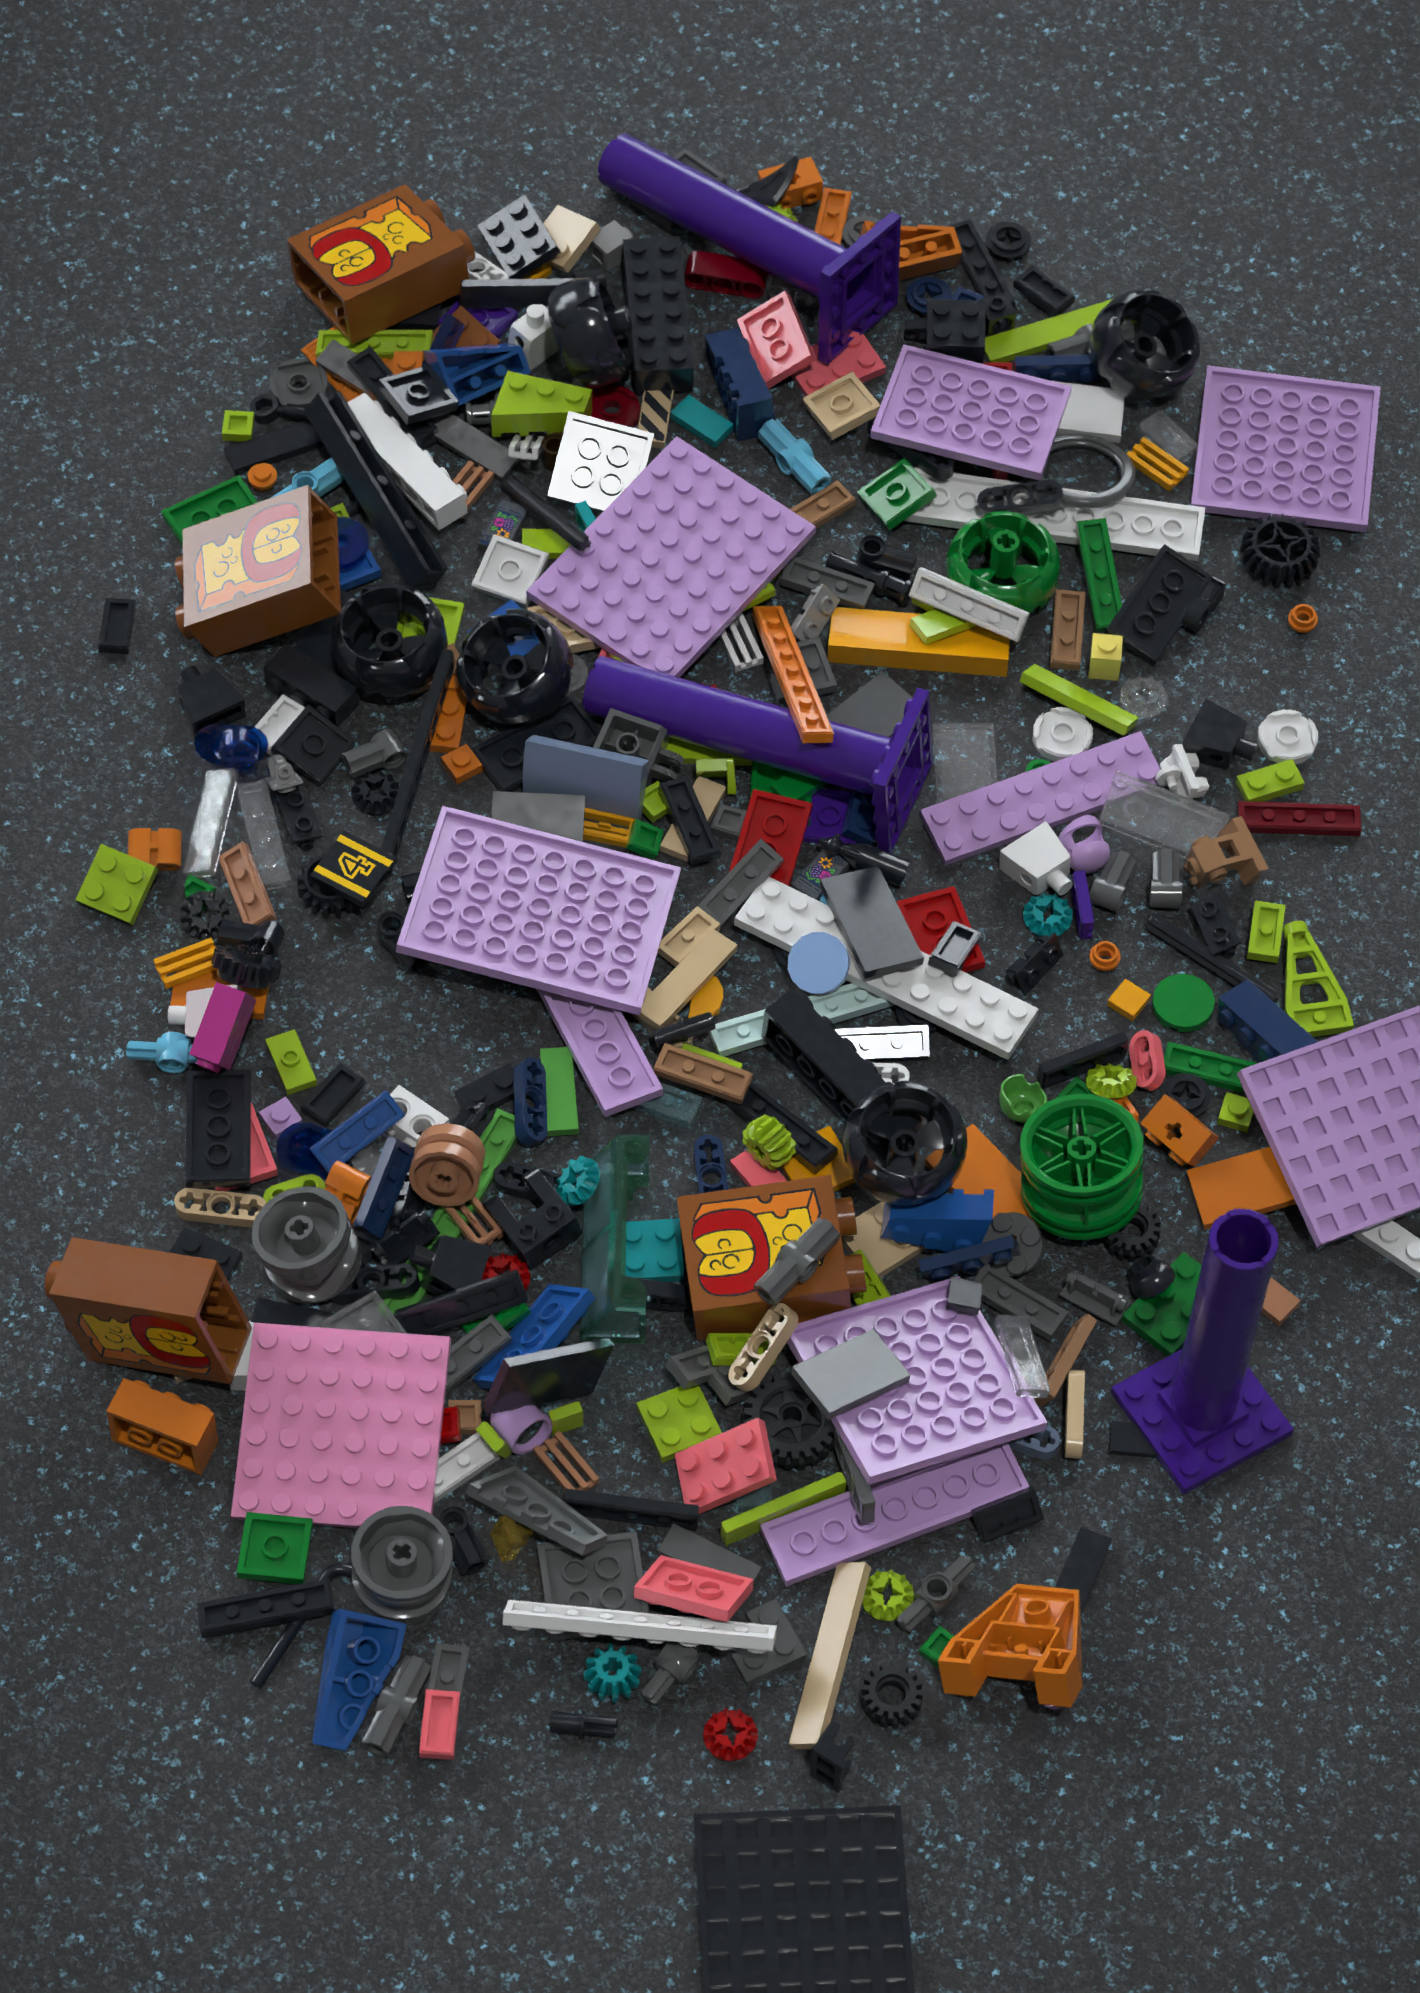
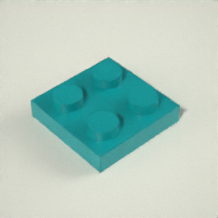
(654, 1250)

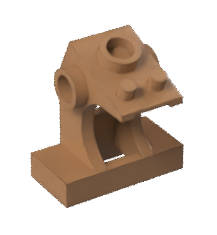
(1208, 862)

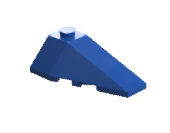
(354, 1667)

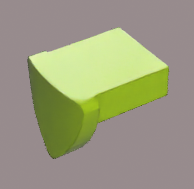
(718, 769)

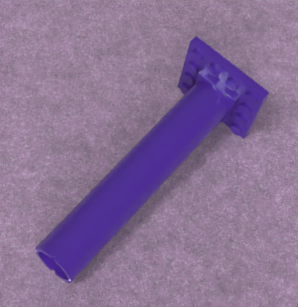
(851, 284)
(766, 733)
(1204, 1402)

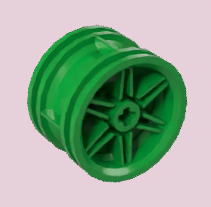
(1081, 1166)

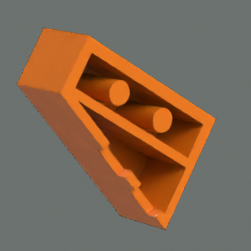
(925, 249)

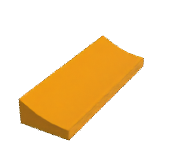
(889, 641)

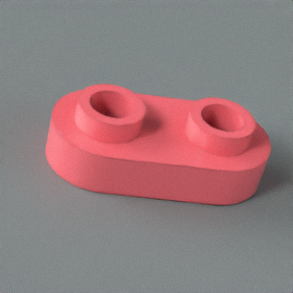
(1147, 1060)

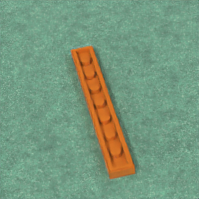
(792, 675)

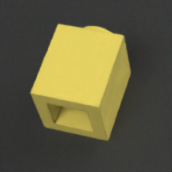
(1105, 657)

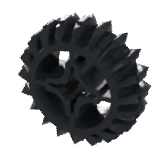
(1283, 543)

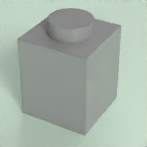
(608, 245)

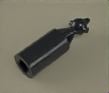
(866, 856)

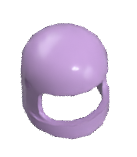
(1090, 853)
(514, 1422)

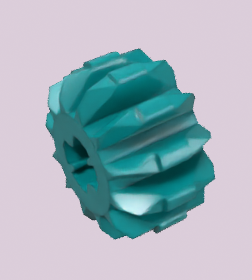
(618, 1661)

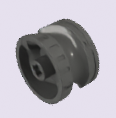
(307, 1244)
(402, 1565)

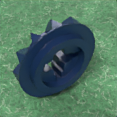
(935, 288)

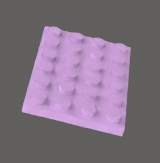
(971, 412)

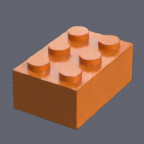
(162, 1425)

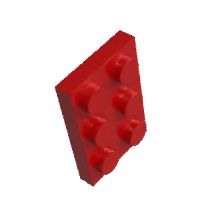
(780, 824)
(930, 918)

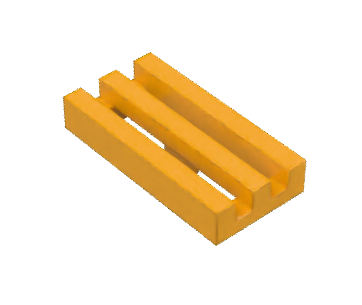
(1159, 462)
(604, 832)
(185, 959)

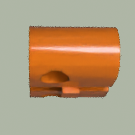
(157, 848)
(348, 1186)

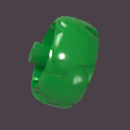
(1006, 537)

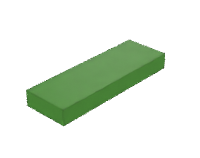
(560, 1091)

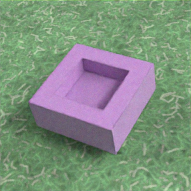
(279, 1117)

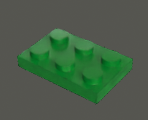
(1166, 1316)

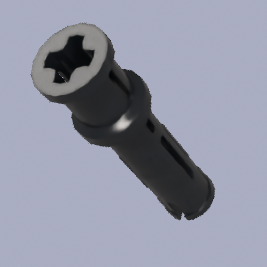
(884, 581)

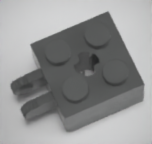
(641, 739)

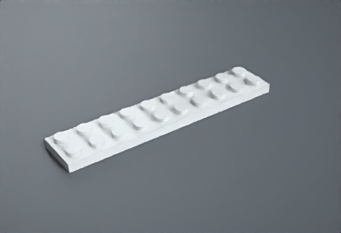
(1132, 523)
(950, 1001)

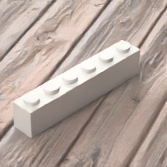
(410, 467)

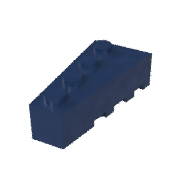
(739, 382)
(1260, 1023)

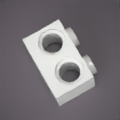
(417, 1119)

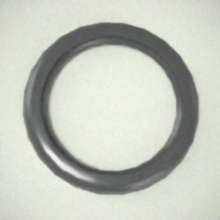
(1105, 498)

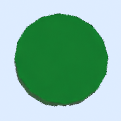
(1183, 1002)

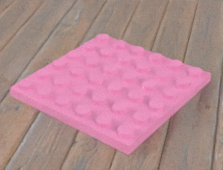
(340, 1423)

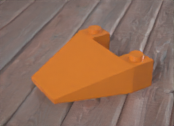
(1021, 1636)

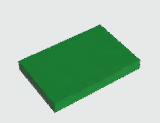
(208, 505)

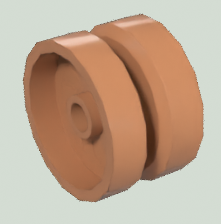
(447, 1164)

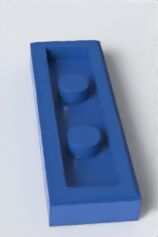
(358, 1131)

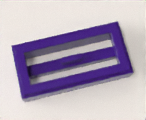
(1082, 905)

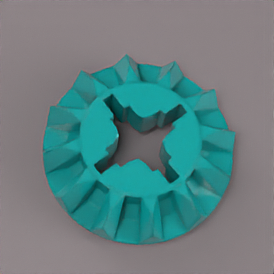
(1056, 923)
(586, 1182)

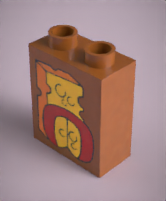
(380, 262)
(259, 571)
(736, 1238)
(149, 1309)

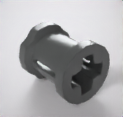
(479, 413)

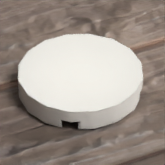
(1062, 733)
(1287, 736)

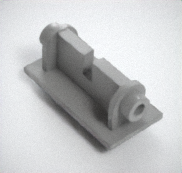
(817, 613)
(282, 775)

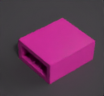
(222, 1028)

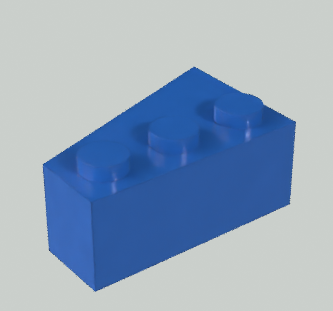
(476, 369)
(941, 1222)

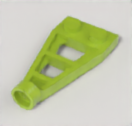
(1319, 1017)

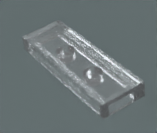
(1022, 1356)

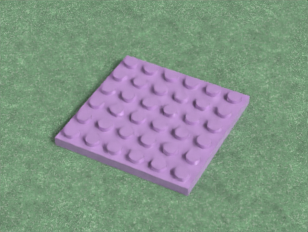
(1286, 448)
(956, 1391)

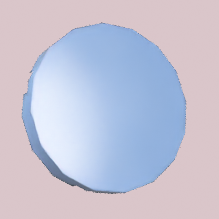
(818, 963)

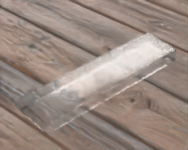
(210, 823)
(263, 834)

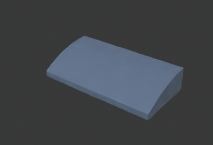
(606, 778)

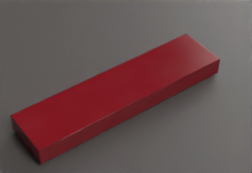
(1301, 818)

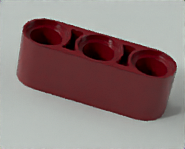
(724, 275)

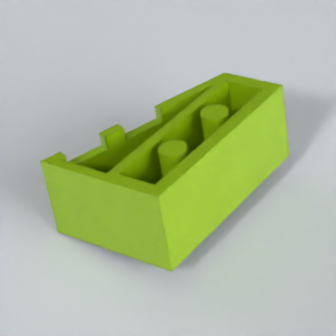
(536, 405)

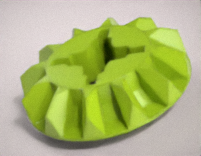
(1111, 1081)
(874, 1603)

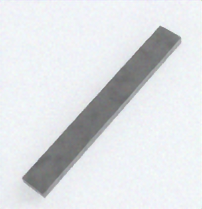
(451, 430)

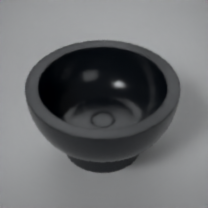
(1150, 1277)

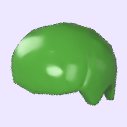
(1020, 1098)

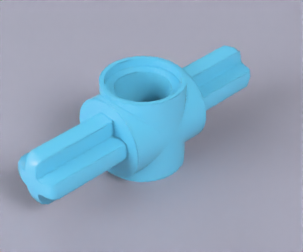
(169, 1052)

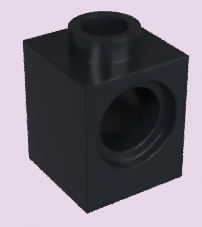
(998, 314)

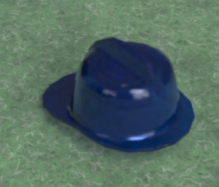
(231, 745)
(294, 1148)

